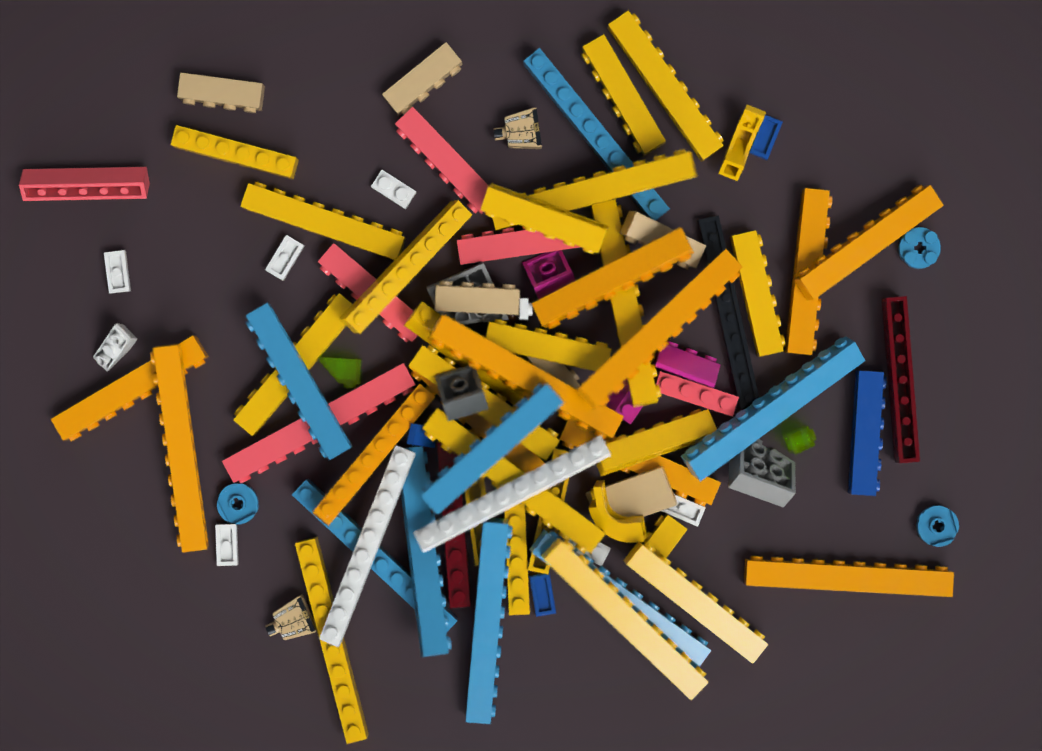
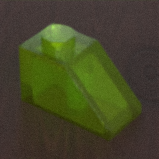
(344, 370)
(799, 439)

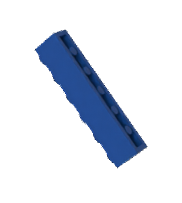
(866, 433)

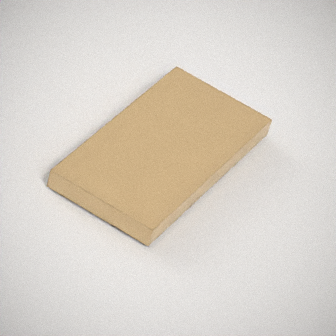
(640, 494)

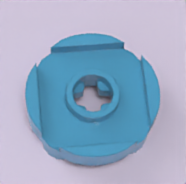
(927, 239)
(226, 501)
(947, 531)

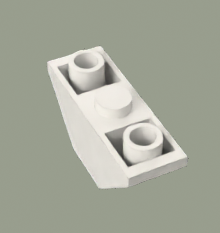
(114, 346)

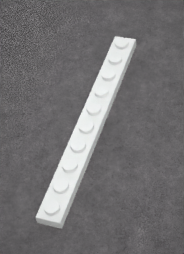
(512, 494)
(367, 546)

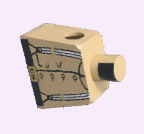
(521, 130)
(292, 620)

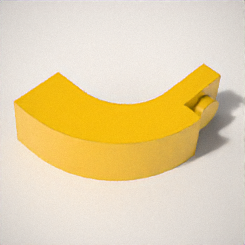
(741, 142)
(616, 526)

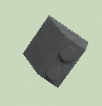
(461, 392)

